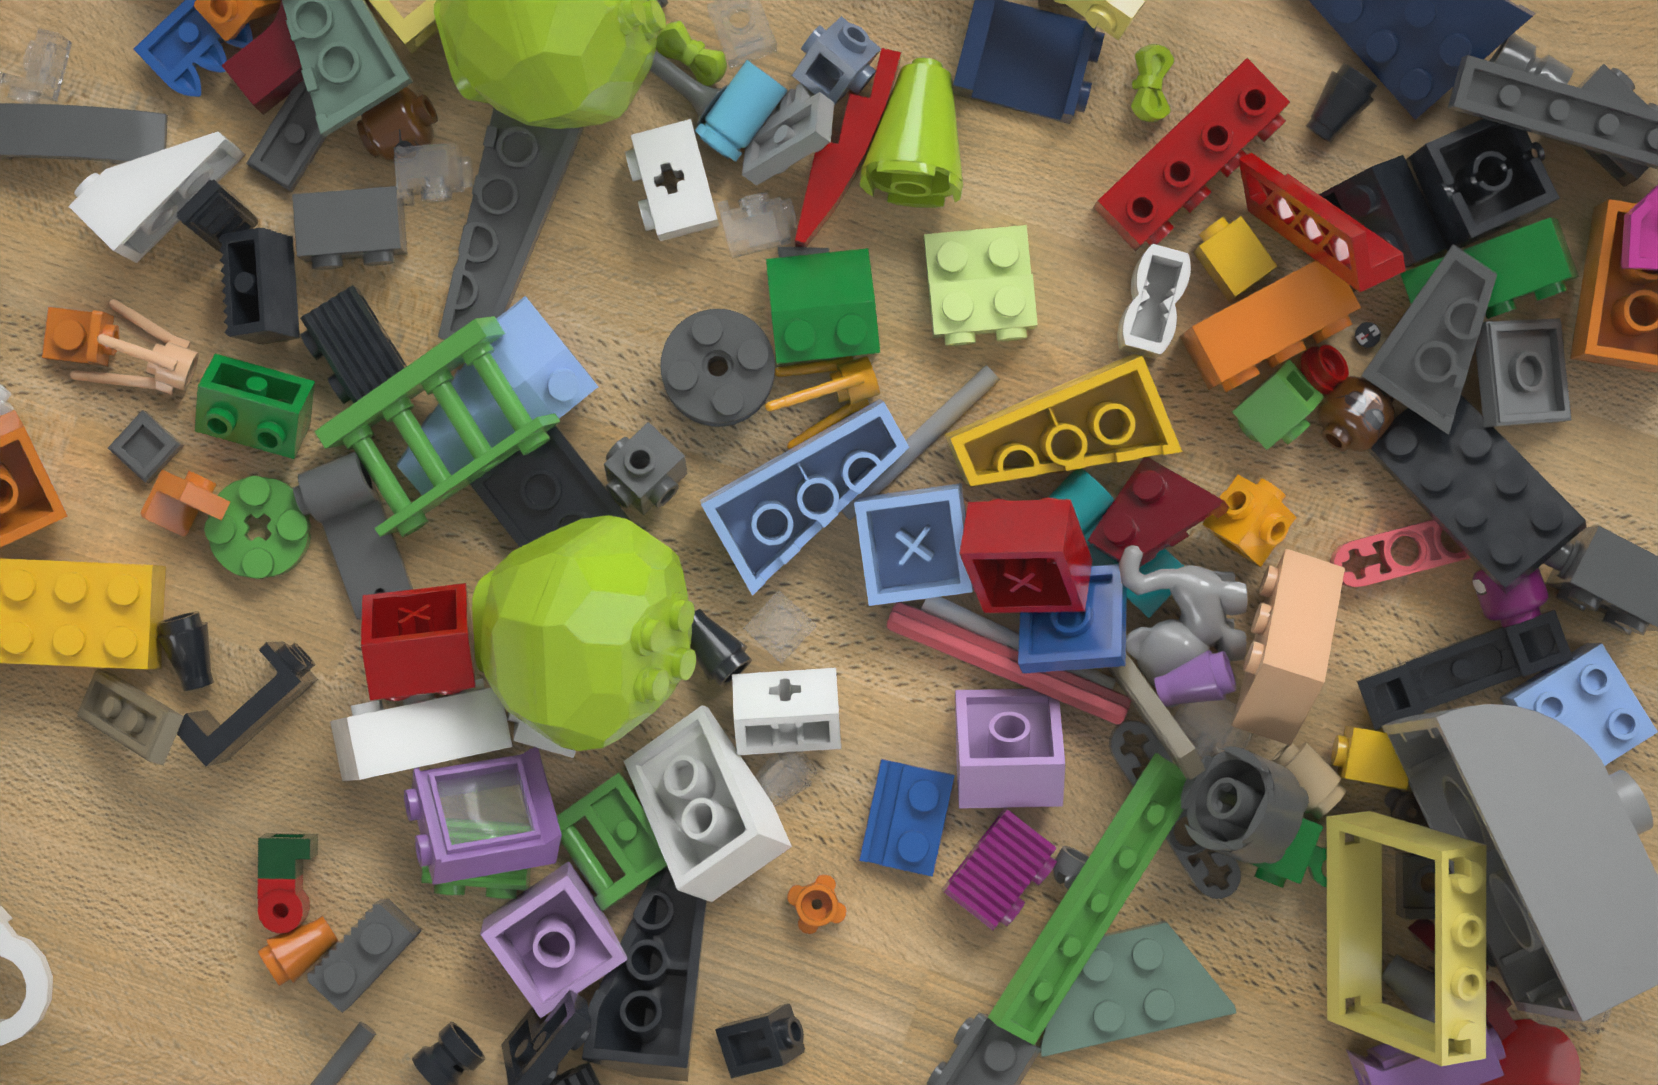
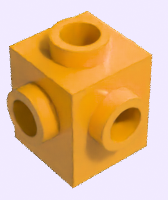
(1253, 521)

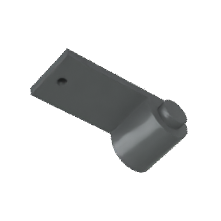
(350, 508)

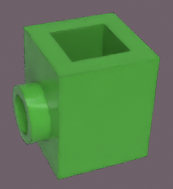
(1278, 407)

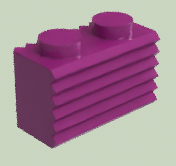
(1000, 870)

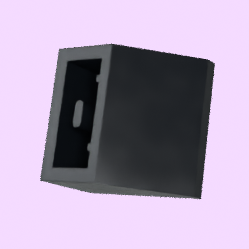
(1392, 207)

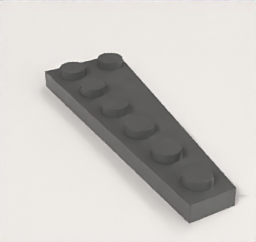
(506, 215)

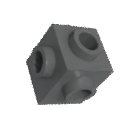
(644, 470)

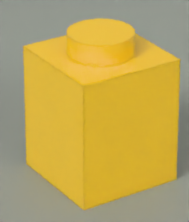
(1233, 256)
(1368, 758)

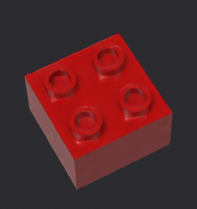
(1026, 556)
(417, 642)

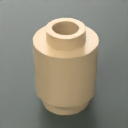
(1314, 776)

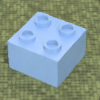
(912, 544)
(1588, 699)

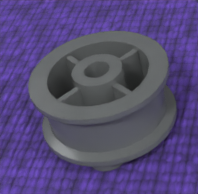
(710, 338)

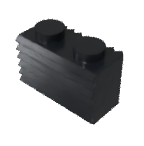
(259, 286)
(352, 344)

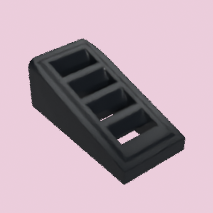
(215, 213)

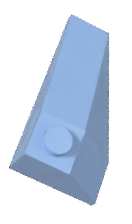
(539, 371)

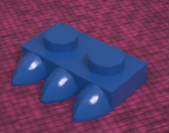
(184, 43)

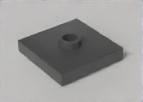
(1522, 372)

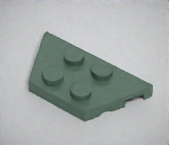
(1133, 987)

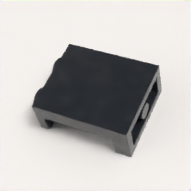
(218, 742)

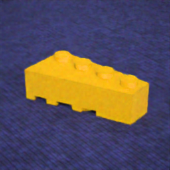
(1079, 424)

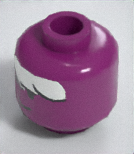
(1517, 605)

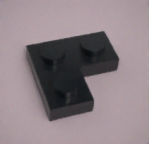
(541, 1043)

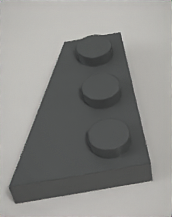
(1435, 340)

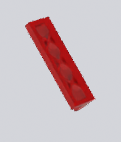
(1318, 226)

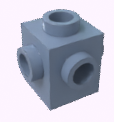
(837, 60)

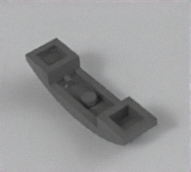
(79, 132)

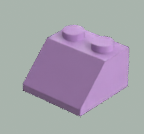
(1008, 749)
(553, 939)

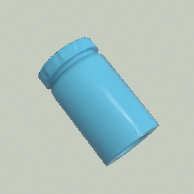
(741, 111)

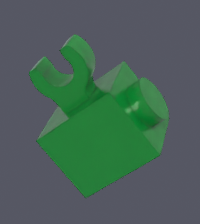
(1297, 857)

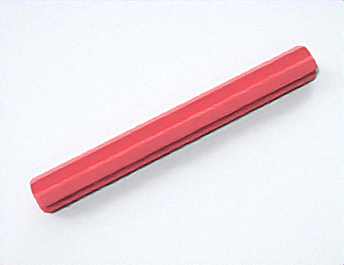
(1004, 662)

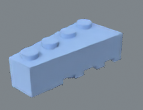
(793, 496)

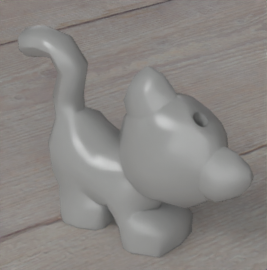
(1204, 602)

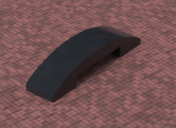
(1464, 668)

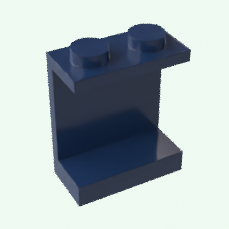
(1027, 59)

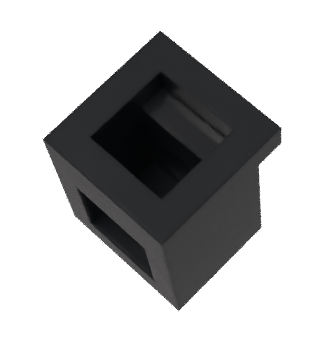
(1411, 899)

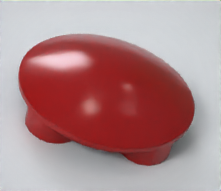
(1538, 1057)

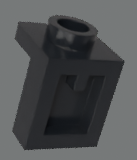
(761, 1041)

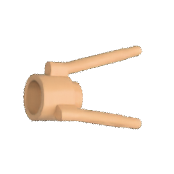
(170, 364)

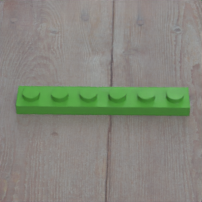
(1092, 902)

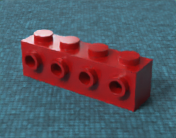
(1191, 155)

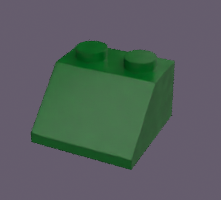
(823, 306)

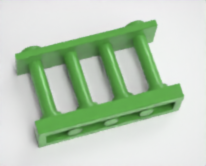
(394, 403)

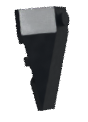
(649, 1001)

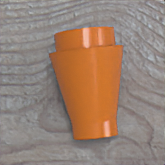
(296, 951)

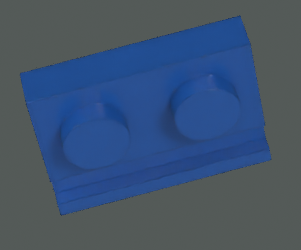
(906, 817)

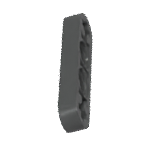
(1198, 870)

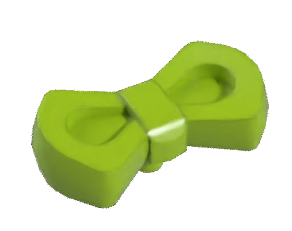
(677, 44)
(1153, 64)

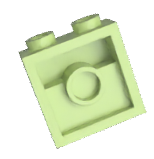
(980, 284)

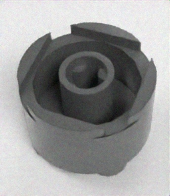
(1244, 806)

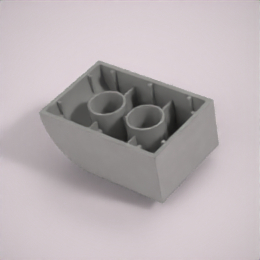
(1564, 853)

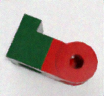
(280, 879)

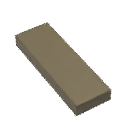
(130, 716)
(1158, 718)

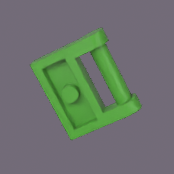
(624, 830)

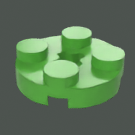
(259, 557)

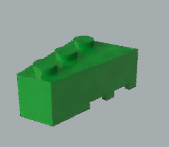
(1525, 263)

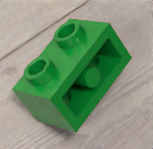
(254, 406)

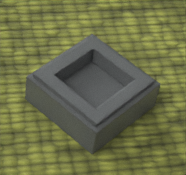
(145, 446)

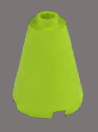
(917, 140)

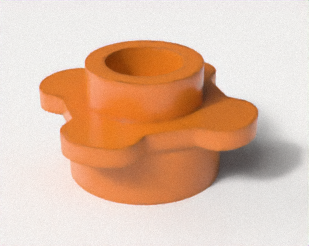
(812, 918)

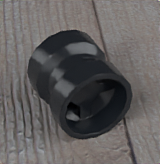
(448, 1057)

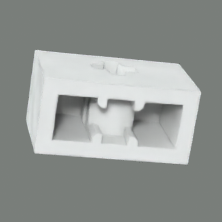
(673, 149)
(786, 711)

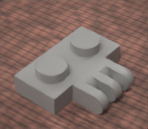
(790, 133)

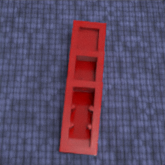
(839, 163)

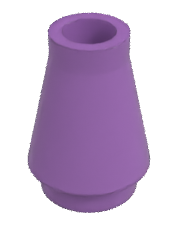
(1198, 680)

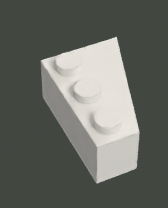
(419, 732)

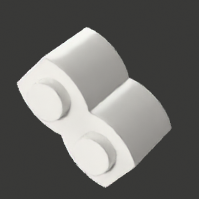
(1155, 288)

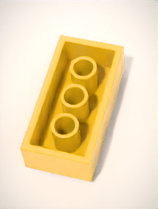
(81, 613)

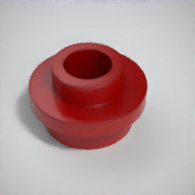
(1324, 367)

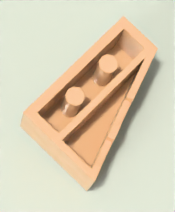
(1289, 647)

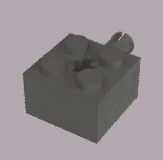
(1608, 576)

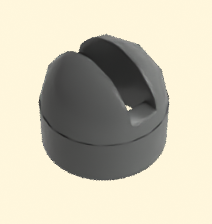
(1068, 865)

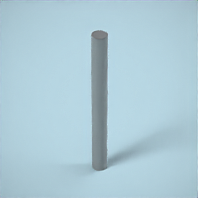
(931, 431)

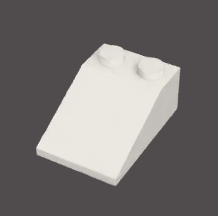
(139, 199)
(705, 807)

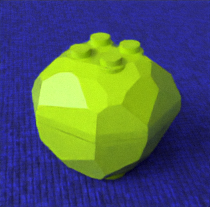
(550, 58)
(585, 631)

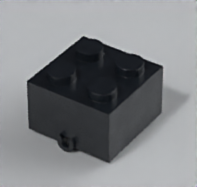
(1481, 180)

